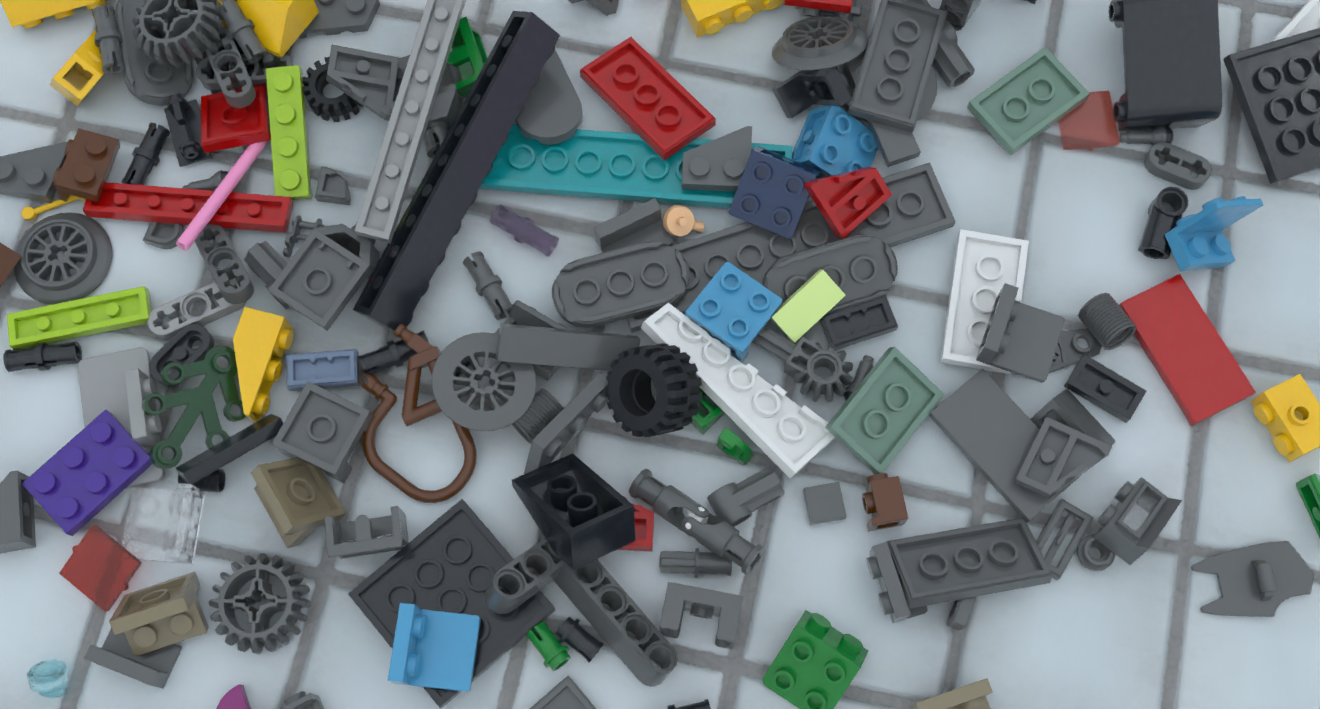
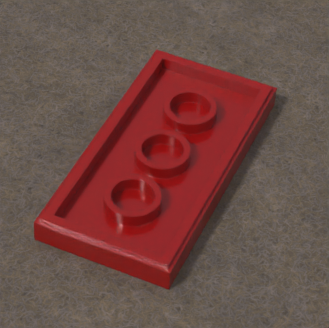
(647, 98)
(1186, 350)

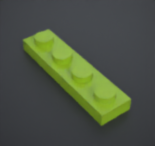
(288, 132)
(79, 318)

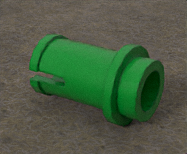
(548, 646)

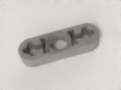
(184, 303)

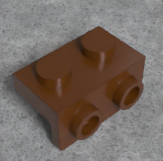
(86, 165)

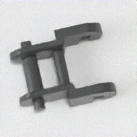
(293, 237)

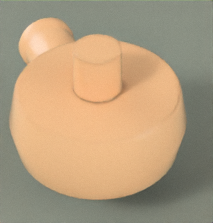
(680, 221)

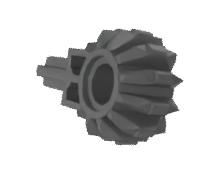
(802, 361)

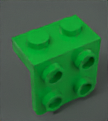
(815, 664)

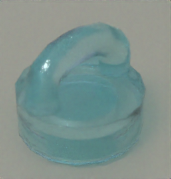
(49, 678)

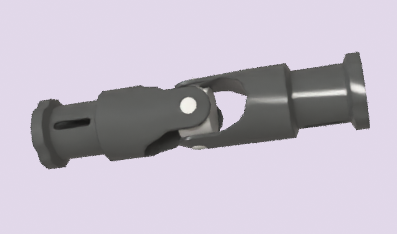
(700, 523)

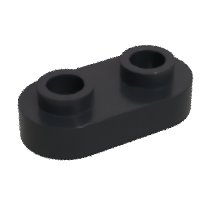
(180, 350)

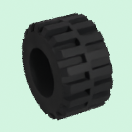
(674, 384)

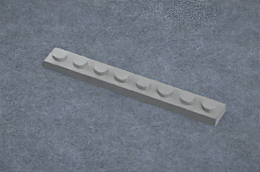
(409, 120)

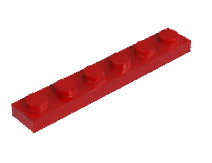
(182, 205)

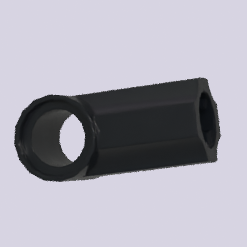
(1162, 221)

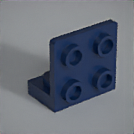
(773, 192)

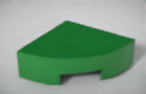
(734, 446)

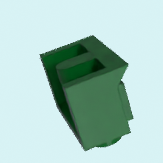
(467, 55)

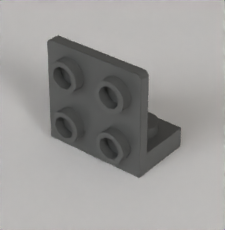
(1020, 337)

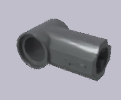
(266, 264)
(737, 501)

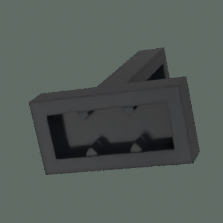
(812, 88)

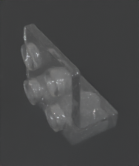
(163, 523)

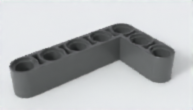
(588, 600)

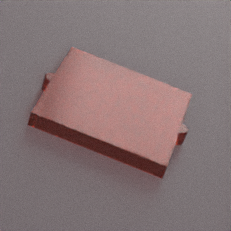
(1090, 124)
(100, 568)

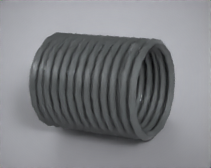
(1107, 321)
(538, 416)

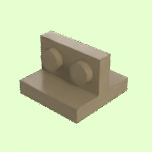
(296, 498)
(160, 615)

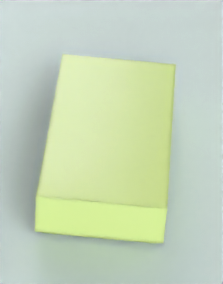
(807, 305)

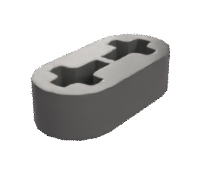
(1177, 165)

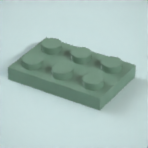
(1028, 100)
(884, 410)

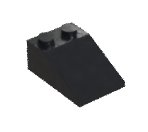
(576, 510)

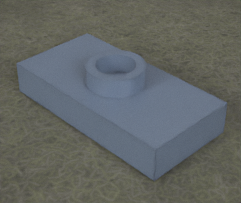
(323, 369)

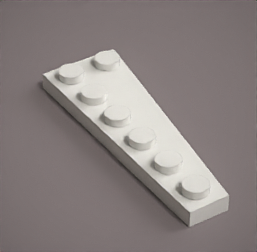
(763, 412)

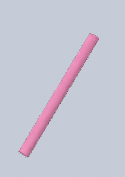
(220, 195)

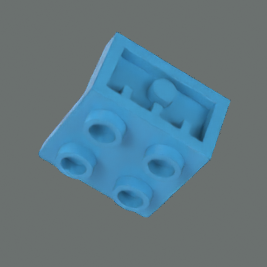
(834, 142)
(1199, 237)
(733, 309)
(434, 649)

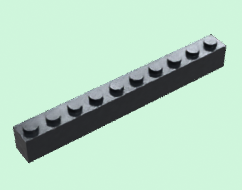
(457, 171)

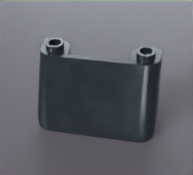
(1168, 63)

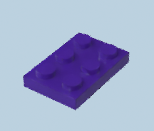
(88, 473)

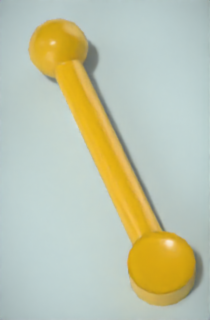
(31, 213)

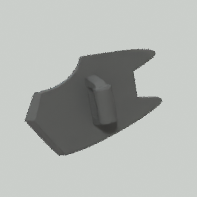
(1256, 579)

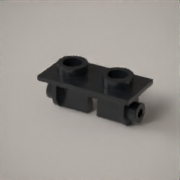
(185, 130)

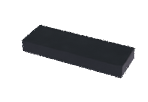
(230, 449)

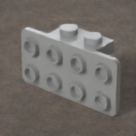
(119, 385)

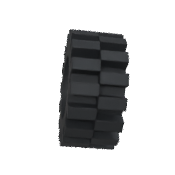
(319, 103)

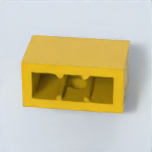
(1290, 416)

